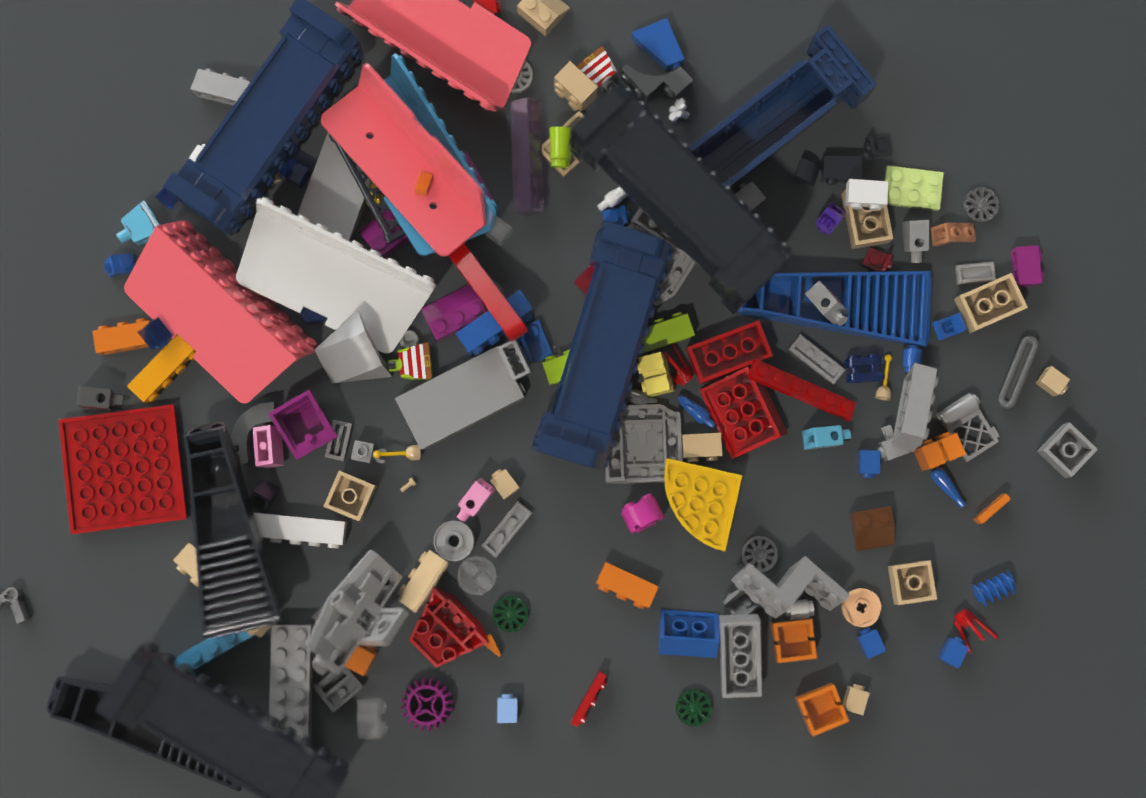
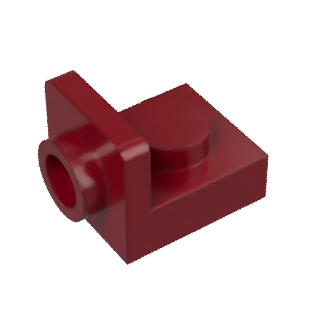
(877, 260)
(584, 279)

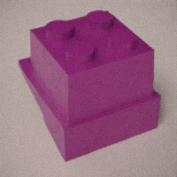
(303, 424)

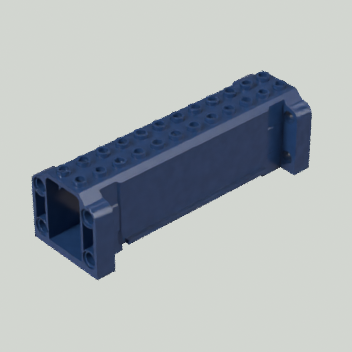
(785, 109)
(268, 119)
(604, 346)

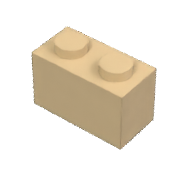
(701, 446)

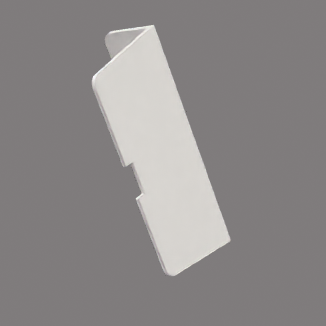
(325, 273)

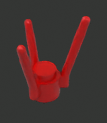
(683, 375)
(964, 619)

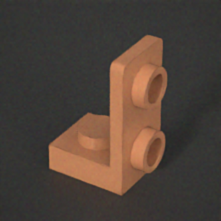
(952, 232)

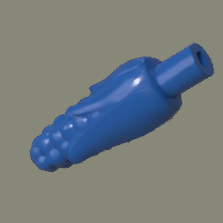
(696, 411)

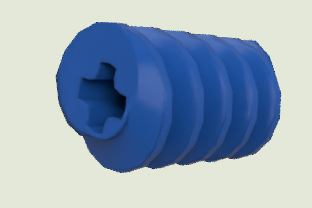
(994, 588)

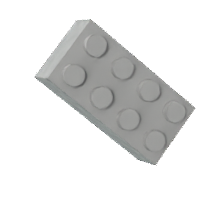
(915, 407)
(740, 655)

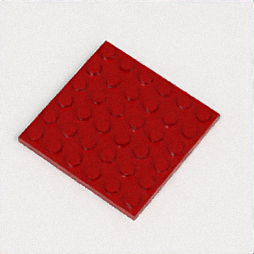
(123, 469)

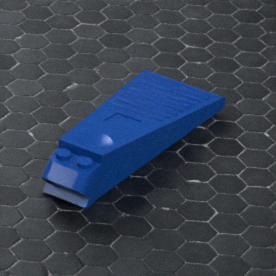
(878, 303)

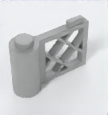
(962, 412)

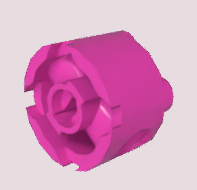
(642, 514)

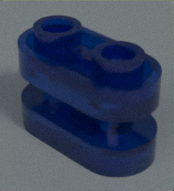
(872, 361)

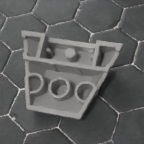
(351, 353)

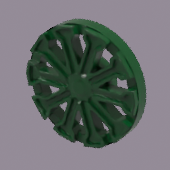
(510, 614)
(693, 708)

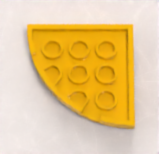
(702, 500)

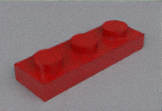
(589, 699)

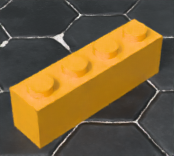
(162, 369)

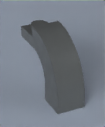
(243, 429)

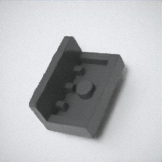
(740, 603)

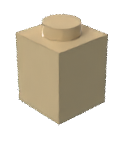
(1053, 381)
(504, 483)
(855, 699)

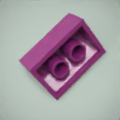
(375, 237)
(453, 312)

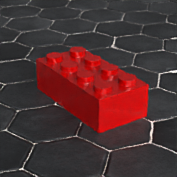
(728, 352)

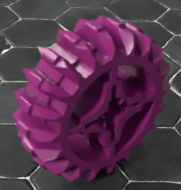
(433, 711)

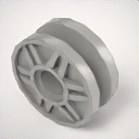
(443, 536)

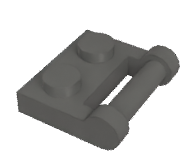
(341, 692)

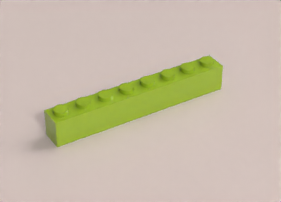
(659, 335)

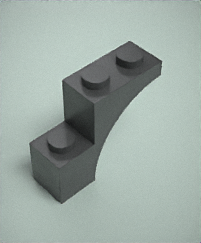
(647, 85)

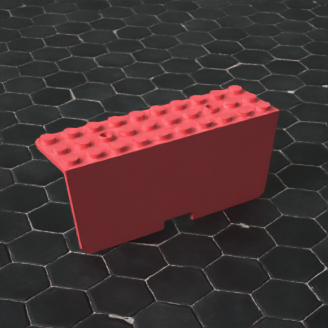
(454, 41)
(399, 155)
(230, 327)

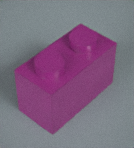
(1027, 266)

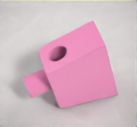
(479, 493)

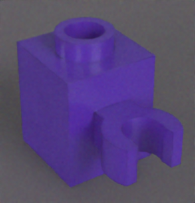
(830, 219)

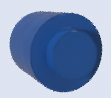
(910, 356)

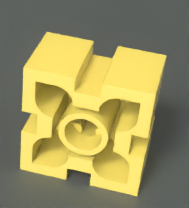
(656, 374)

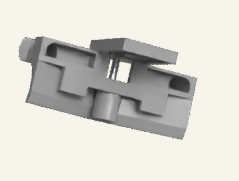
(336, 629)

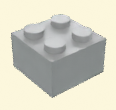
(1067, 450)

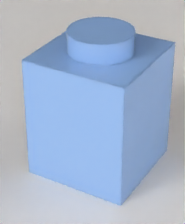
(507, 709)

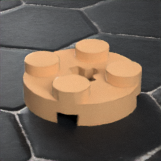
(872, 608)

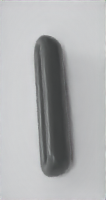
(1018, 372)

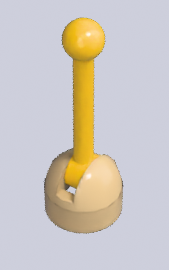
(883, 391)
(411, 453)

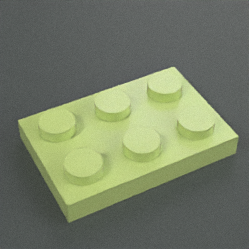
(914, 188)

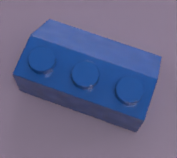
(688, 633)

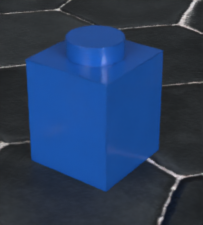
(868, 463)
(870, 642)
(953, 652)

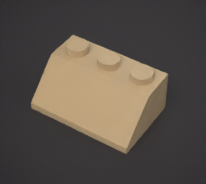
(422, 580)

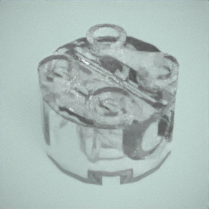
(477, 575)

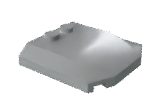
(677, 267)
(643, 443)

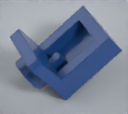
(119, 264)
(949, 326)

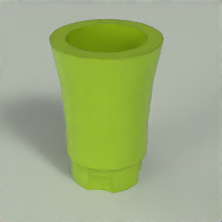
(559, 142)

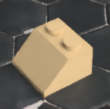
(543, 13)

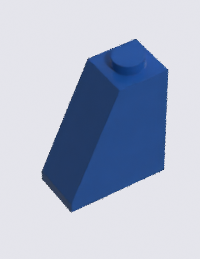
(660, 44)

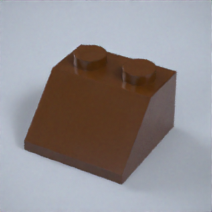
(873, 528)

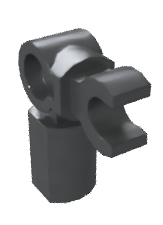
(13, 595)

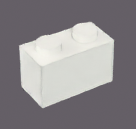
(866, 194)

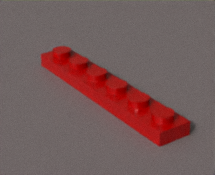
(801, 390)

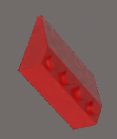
(743, 413)

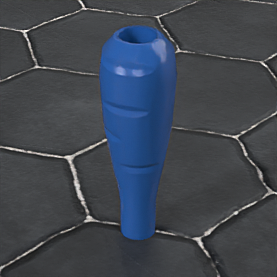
(944, 481)

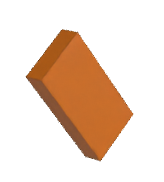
(991, 509)

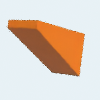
(423, 183)
(492, 645)

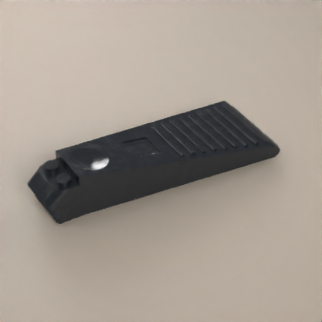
(230, 557)
(76, 703)

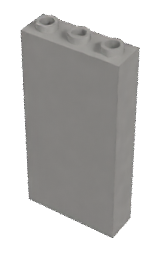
(333, 194)
(459, 398)

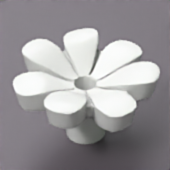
(679, 110)

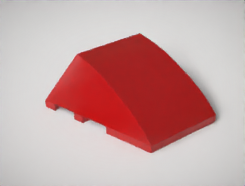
(446, 629)

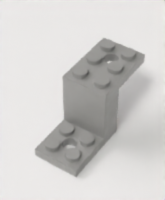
(781, 597)

